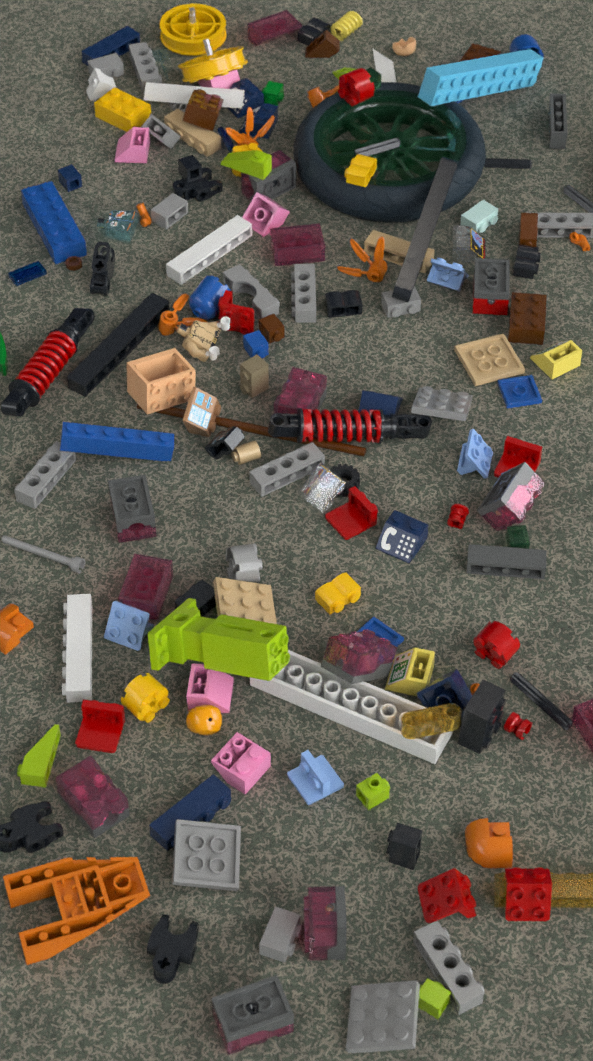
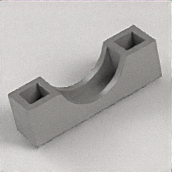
(241, 280)

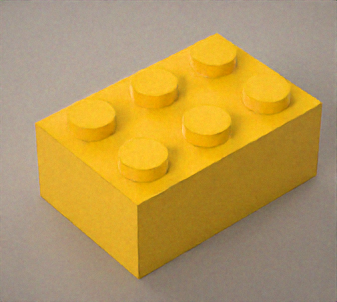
(122, 109)

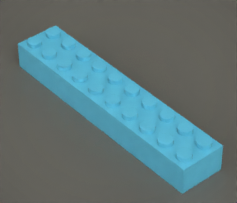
(480, 77)

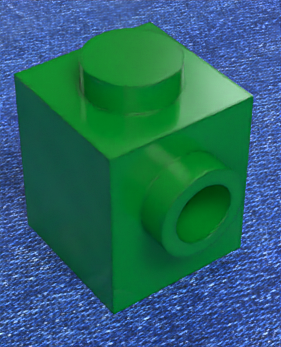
(273, 93)

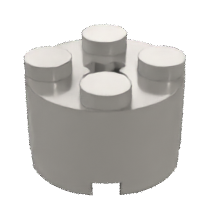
(244, 563)

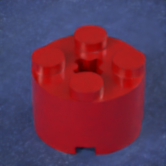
(356, 86)
(496, 644)

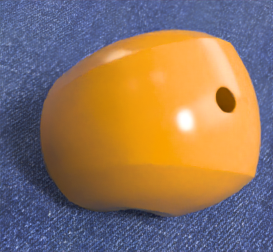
(198, 721)

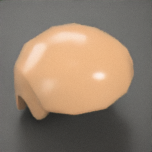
(405, 48)

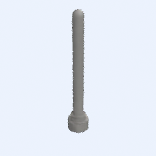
(73, 563)

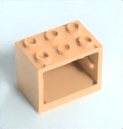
(160, 380)

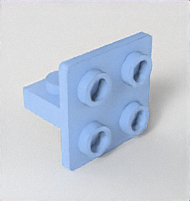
(447, 274)
(475, 455)
(127, 625)
(314, 778)

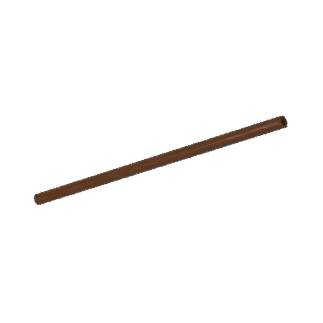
(262, 430)

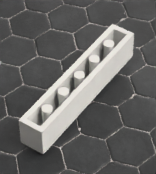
(209, 249)
(78, 648)

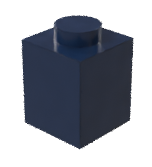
(69, 178)

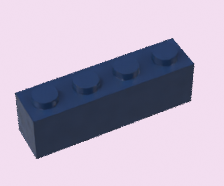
(114, 43)
(196, 806)

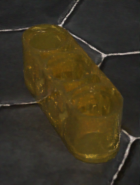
(421, 719)

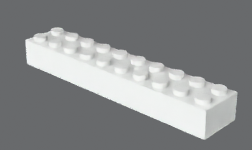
(352, 705)

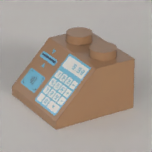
(201, 413)

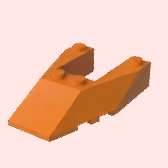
(87, 896)

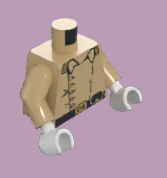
(202, 337)

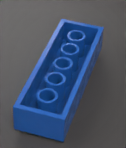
(53, 222)

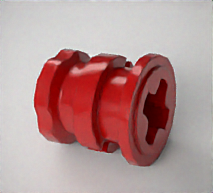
(457, 516)

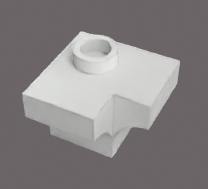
(99, 84)

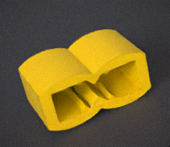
(360, 170)
(338, 593)

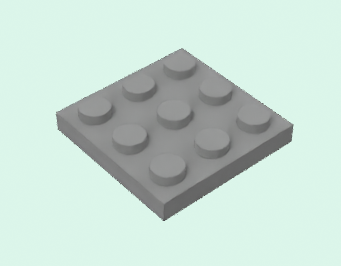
(442, 403)
(206, 855)
(383, 1017)

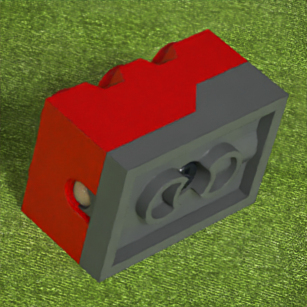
(491, 286)

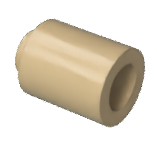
(246, 452)

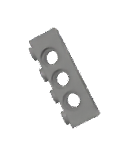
(144, 64)
(563, 224)
(305, 293)
(286, 469)
(44, 476)
(436, 936)

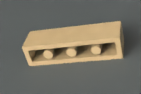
(201, 139)
(395, 249)

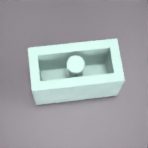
(480, 216)

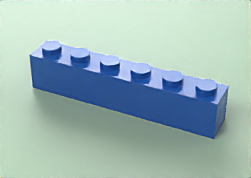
(116, 442)

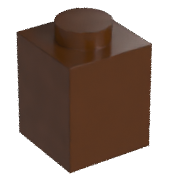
(271, 328)

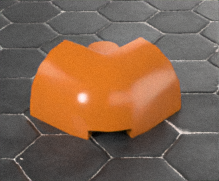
(12, 627)
(489, 843)

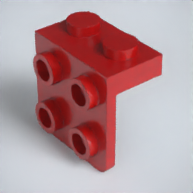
(240, 317)
(517, 452)
(353, 516)
(100, 726)
(528, 894)
(446, 895)

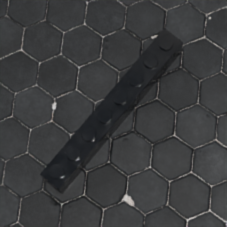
(117, 345)

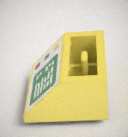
(558, 358)
(411, 671)

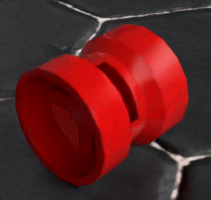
(517, 725)

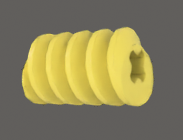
(346, 25)

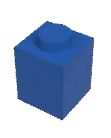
(255, 344)

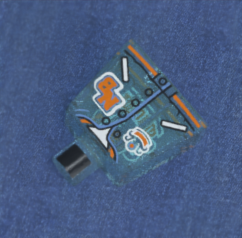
(119, 225)

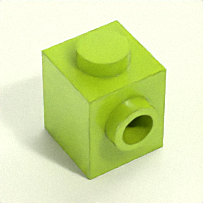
(372, 791)
(433, 998)

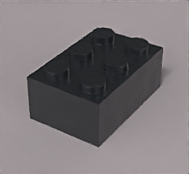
(482, 717)

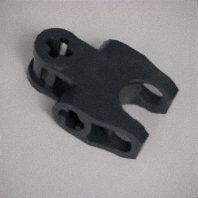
(199, 188)
(102, 269)
(26, 831)
(171, 949)

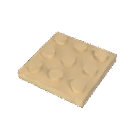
(489, 359)
(244, 600)

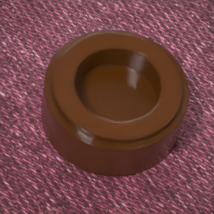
(73, 263)

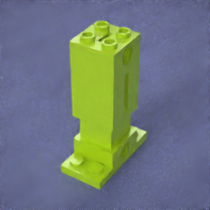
(222, 643)

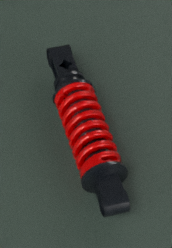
(46, 363)
(370, 425)

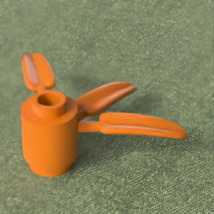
(317, 95)
(246, 139)
(377, 267)
(169, 319)

